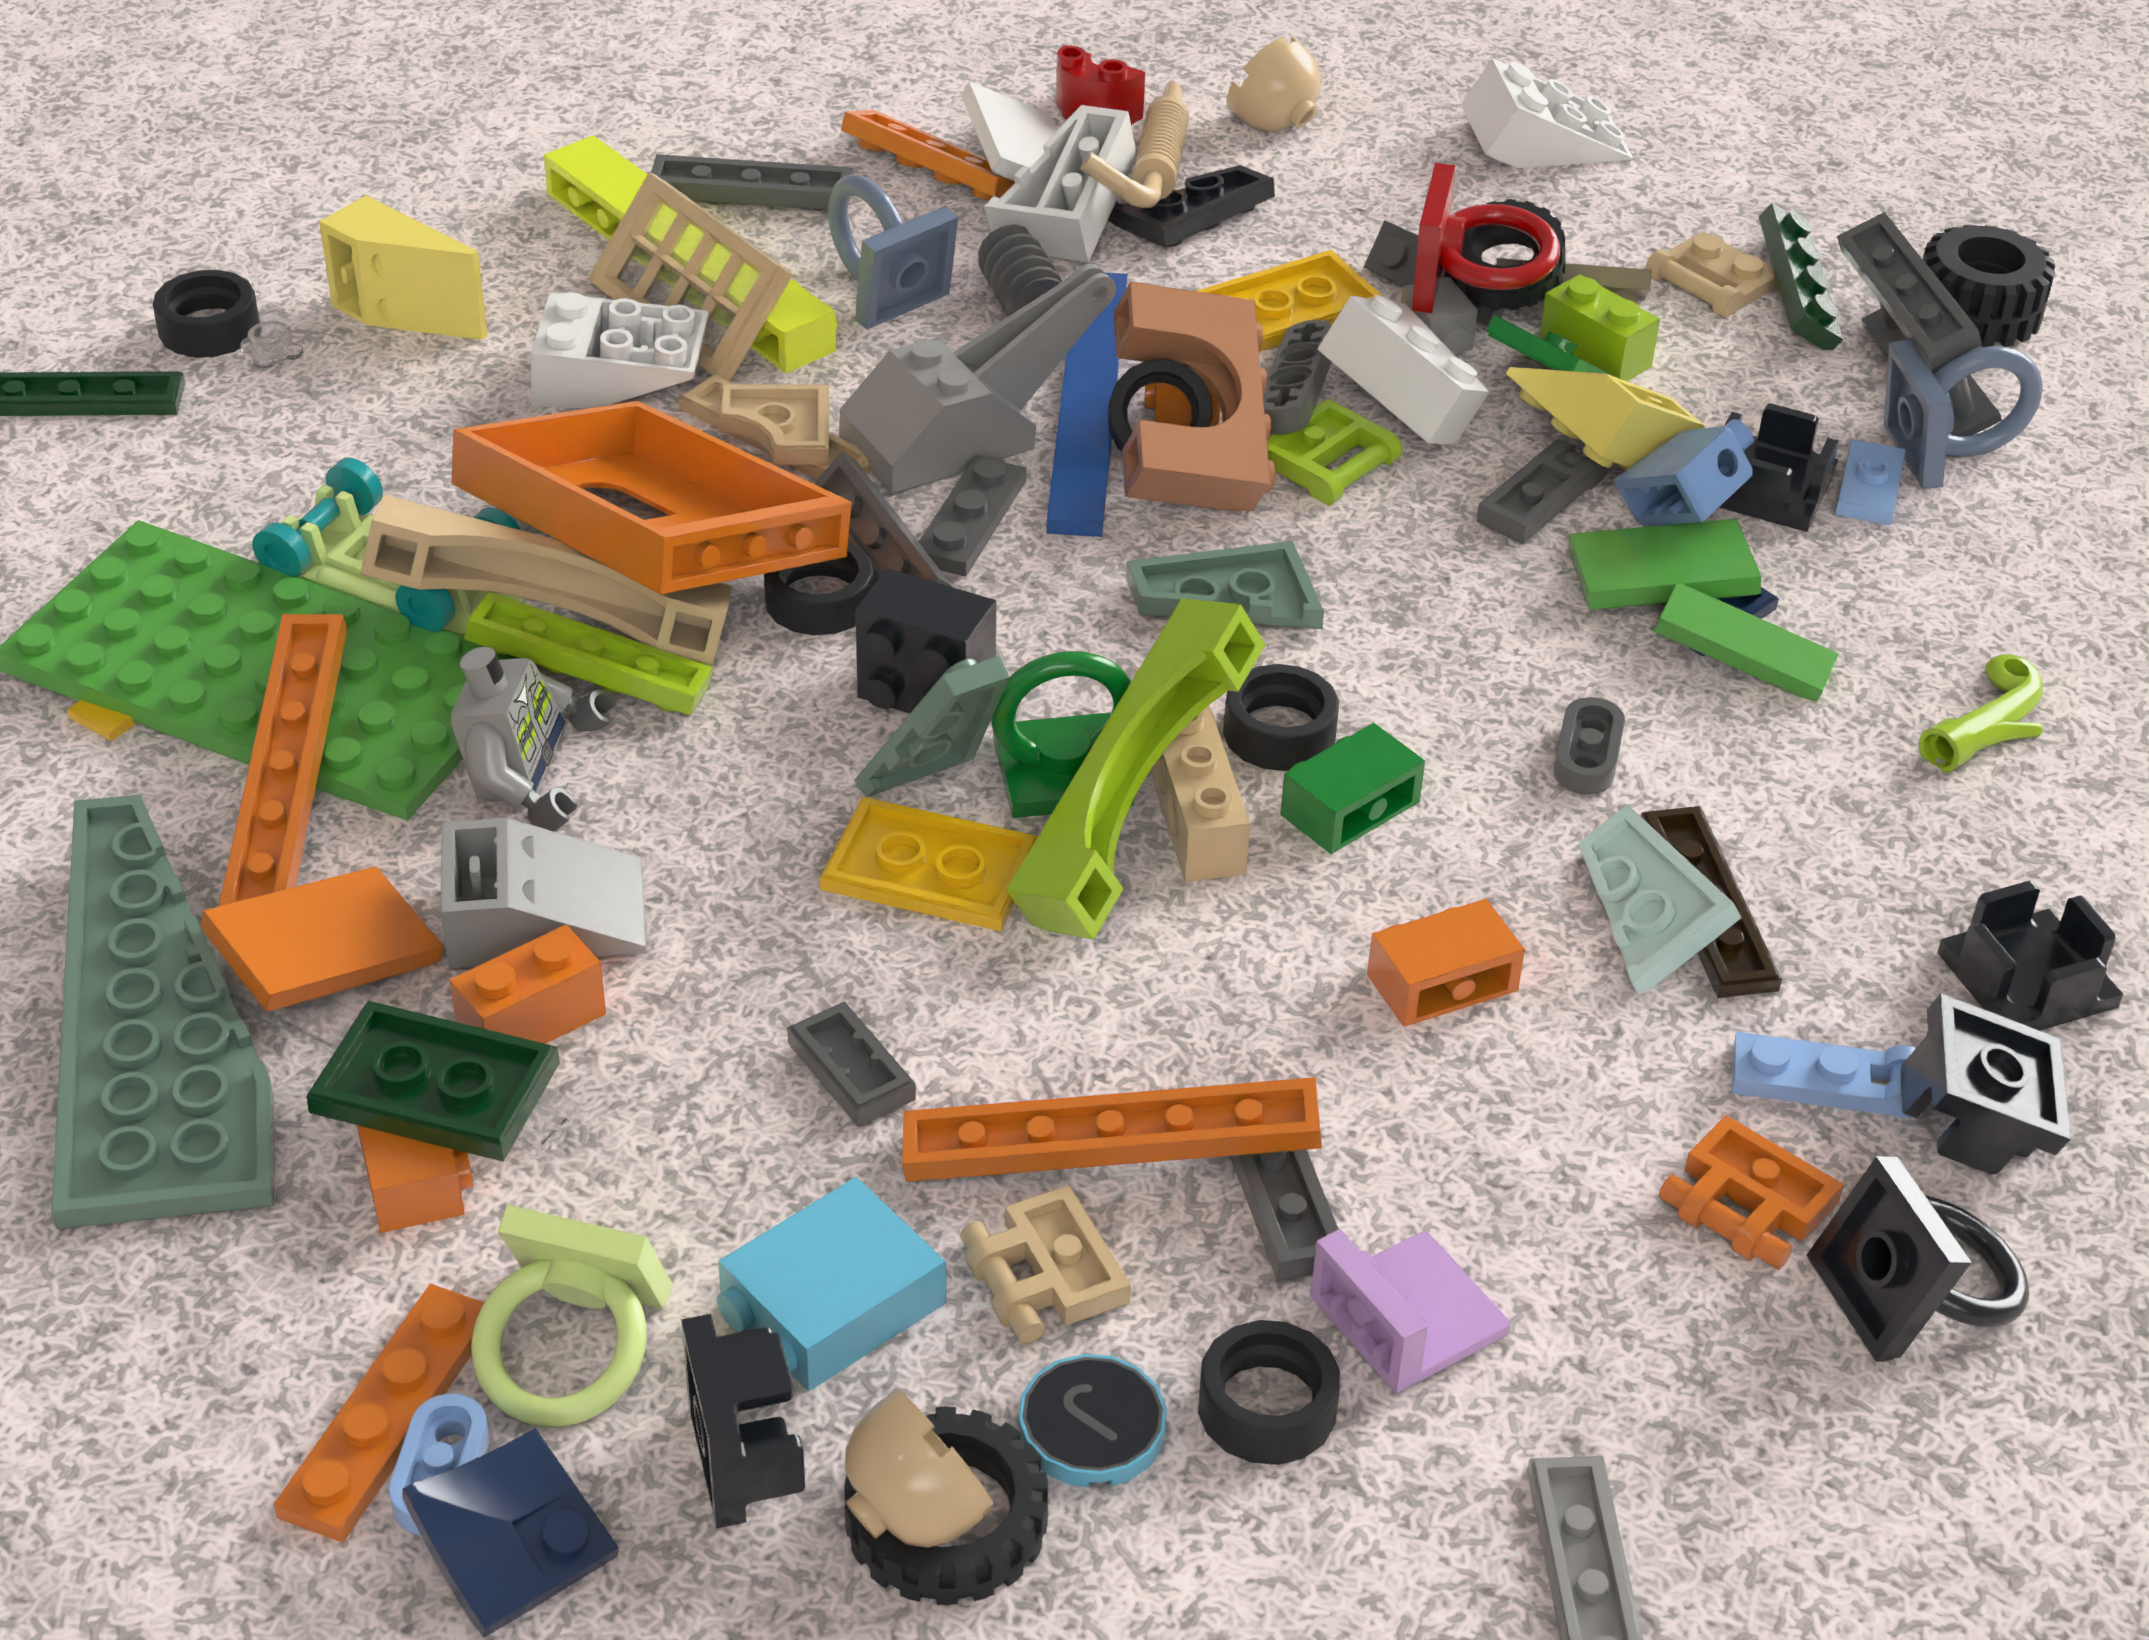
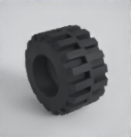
(1994, 278)

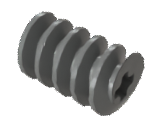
(1016, 267)

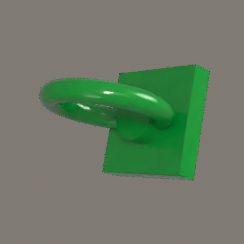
(1044, 754)

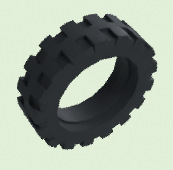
(987, 1562)

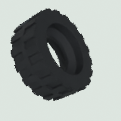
(1487, 236)

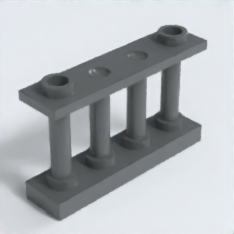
(1917, 309)

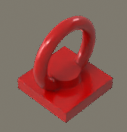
(1443, 237)

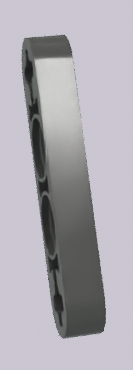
(1296, 377)

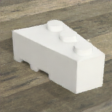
(1057, 198)

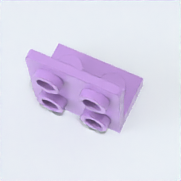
(1404, 1307)

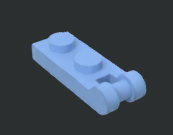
(1818, 1073)

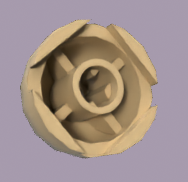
(1279, 87)
(910, 1477)

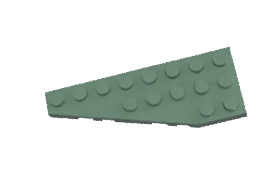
(156, 1066)

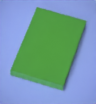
(1647, 563)

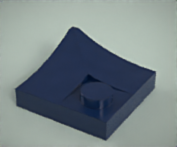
(508, 1530)

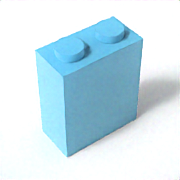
(832, 1282)

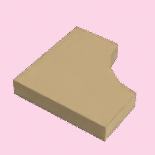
(783, 418)

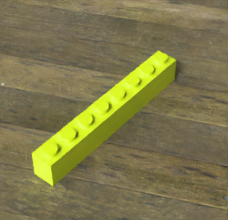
(599, 189)

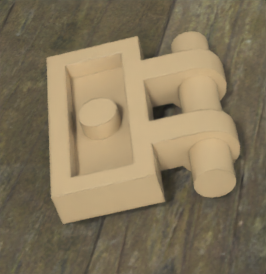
(1065, 1254)

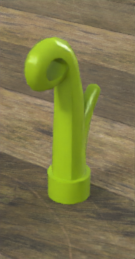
(1992, 723)

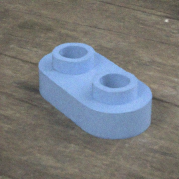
(426, 1456)

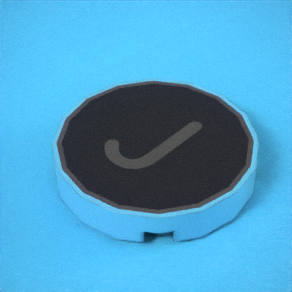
(1093, 1419)

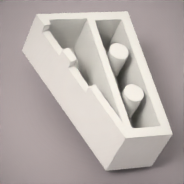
(1405, 367)

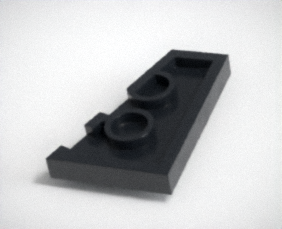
(1196, 207)

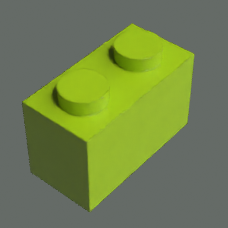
(1606, 327)

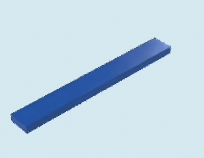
(1083, 430)

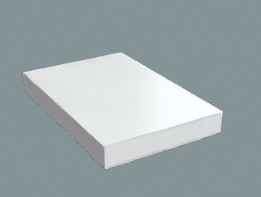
(1007, 129)

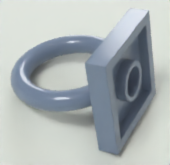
(899, 266)
(1922, 414)

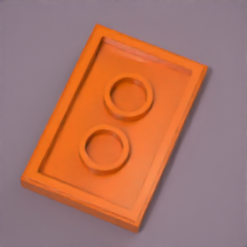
(321, 938)

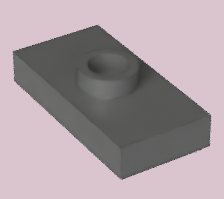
(851, 1063)

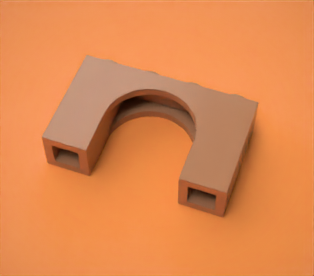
(1221, 343)

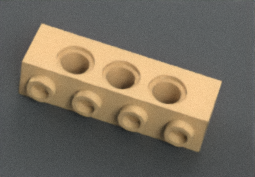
(1202, 802)

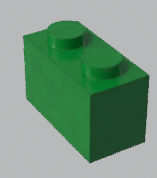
(1352, 787)

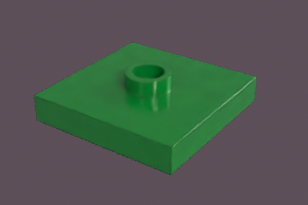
(1552, 352)

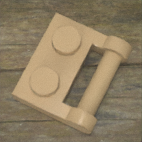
(1714, 272)

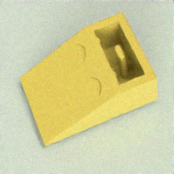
(401, 272)
(1606, 413)

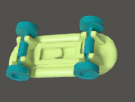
(331, 545)

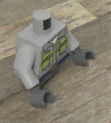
(511, 727)

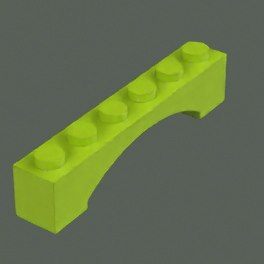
(1068, 873)

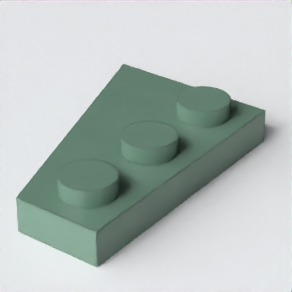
(1261, 578)
(941, 728)

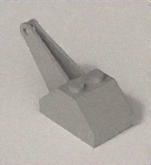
(939, 407)

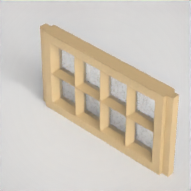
(683, 255)

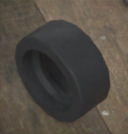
(200, 291)
(1156, 372)
(820, 612)
(1274, 745)
(1268, 1437)

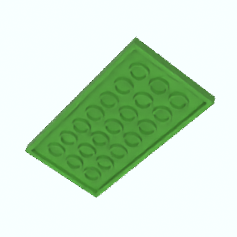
(188, 650)

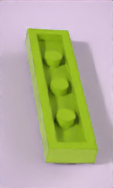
(588, 653)

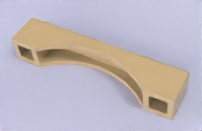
(453, 551)

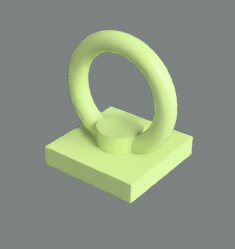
(582, 1267)

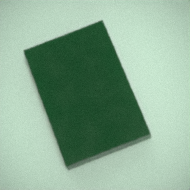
(434, 1080)

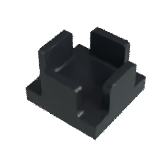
(1786, 471)
(2032, 962)
(1991, 1077)
(732, 1376)

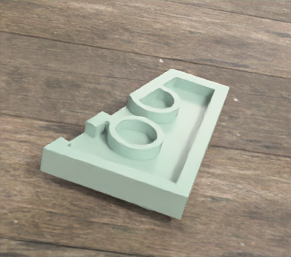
(1653, 898)

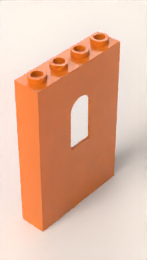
(724, 506)

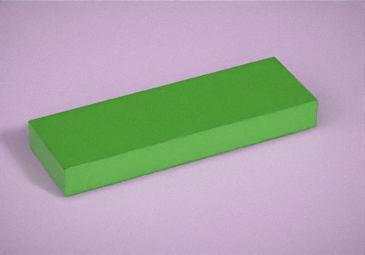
(1746, 642)

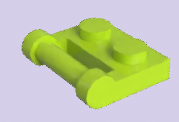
(1326, 438)

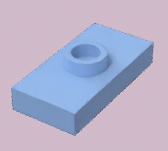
(1870, 482)

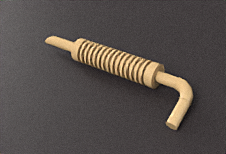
(1157, 154)

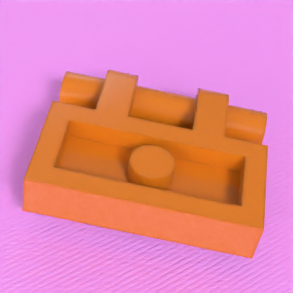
(1758, 1176)

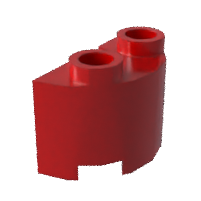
(1099, 85)

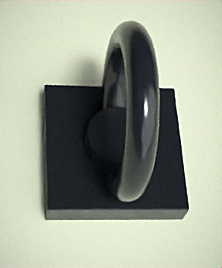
(1896, 1262)

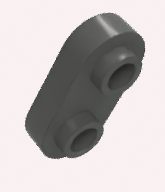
(1589, 745)

